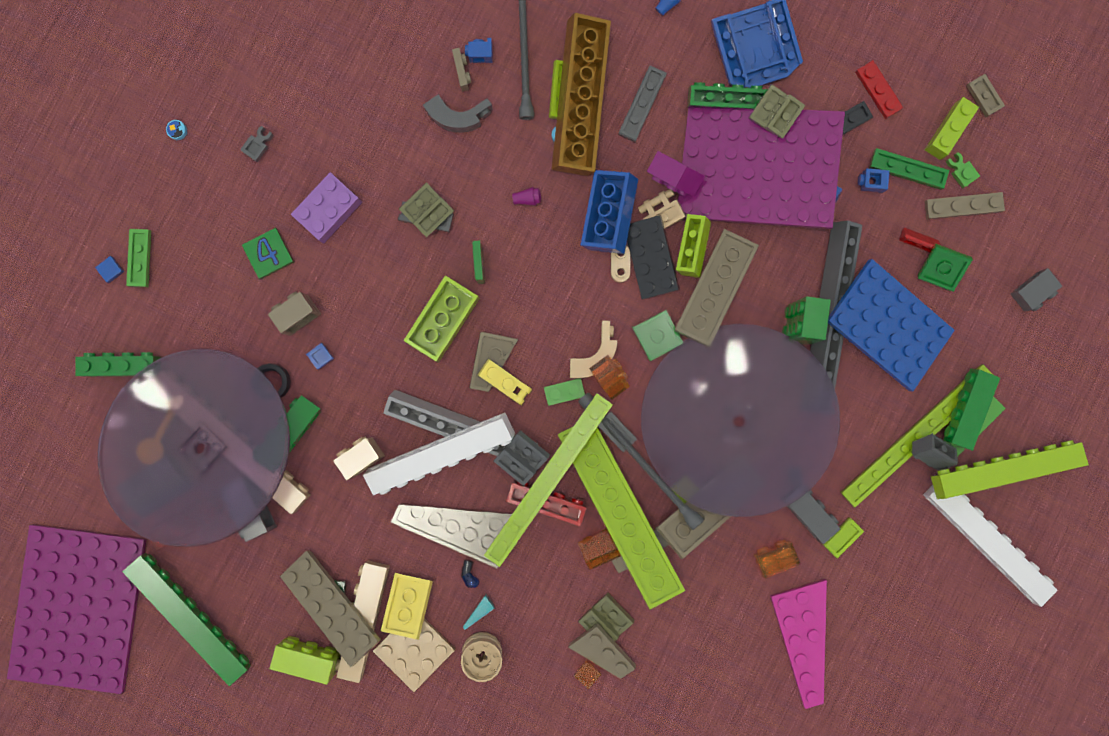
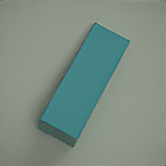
(481, 610)

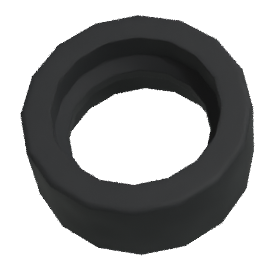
(283, 373)

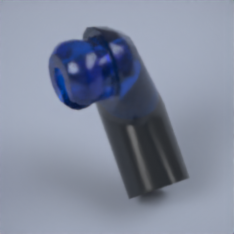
(469, 580)

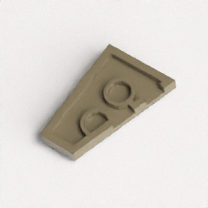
(490, 347)
(603, 651)

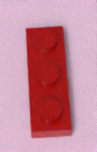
(879, 89)

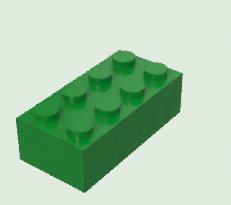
(807, 320)

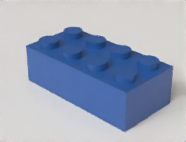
(609, 211)

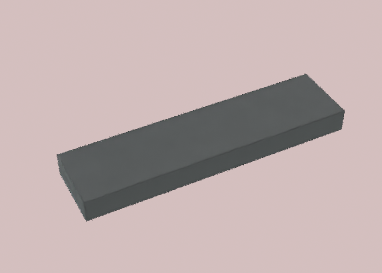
(642, 103)

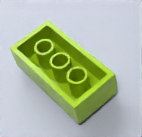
(441, 319)

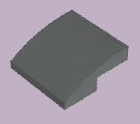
(521, 458)

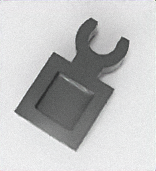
(256, 146)

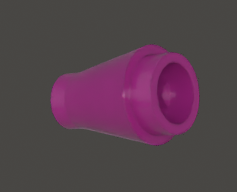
(527, 197)

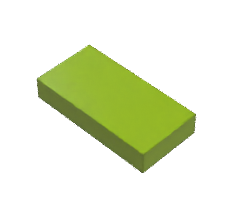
(847, 534)

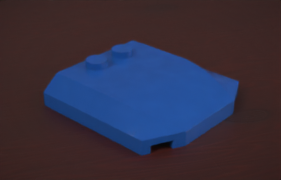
(757, 44)

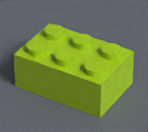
(305, 660)

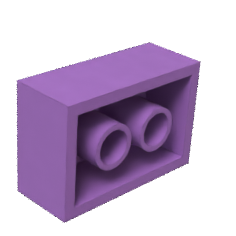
(326, 208)

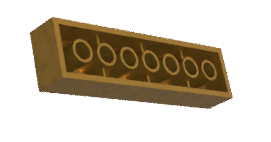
(581, 94)

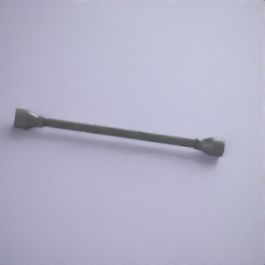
(526, 109)
(691, 517)

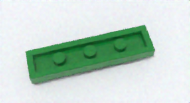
(909, 169)

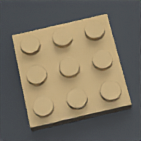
(412, 658)

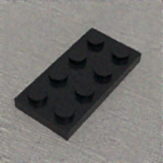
(652, 257)

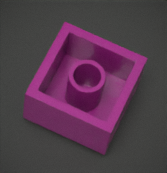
(675, 175)

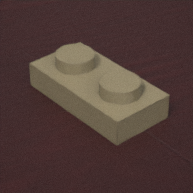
(460, 61)
(985, 95)

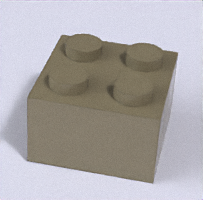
(294, 313)

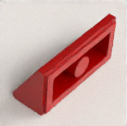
(918, 240)

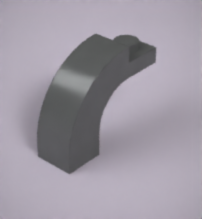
(457, 121)

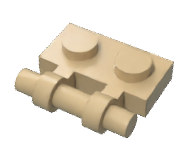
(670, 213)

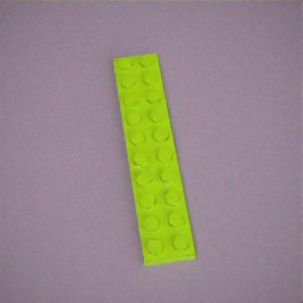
(625, 521)

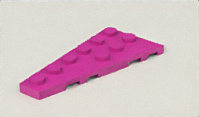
(803, 628)

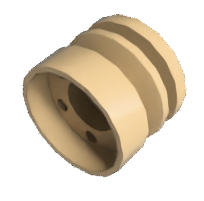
(485, 667)

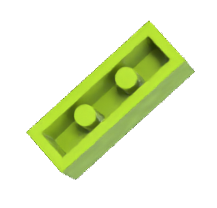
(951, 128)
(693, 245)

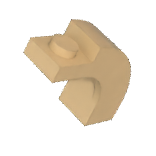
(580, 367)

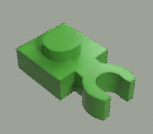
(963, 172)

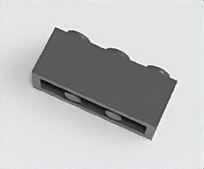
(814, 518)

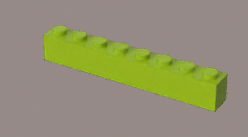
(1010, 470)

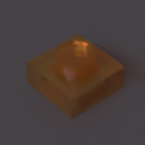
(587, 674)

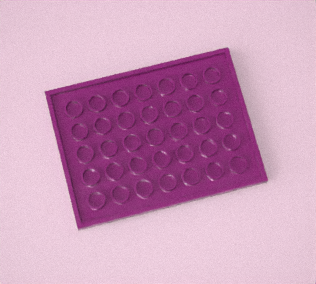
(760, 175)
(75, 609)

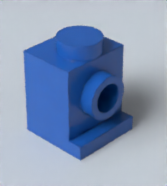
(479, 51)
(879, 177)

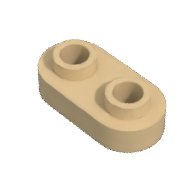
(620, 263)

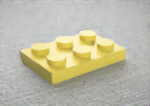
(406, 606)

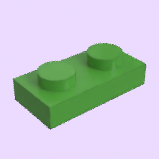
(564, 391)

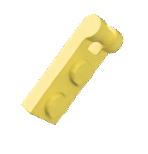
(504, 381)

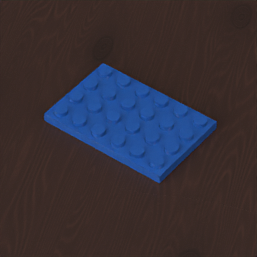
(890, 325)

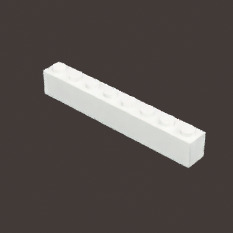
(440, 453)
(995, 547)

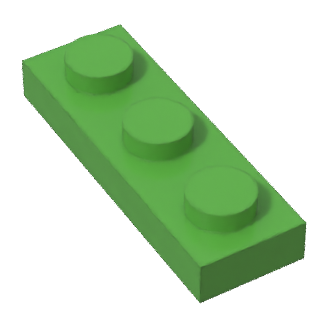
(138, 258)

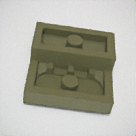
(776, 111)
(426, 209)
(608, 615)

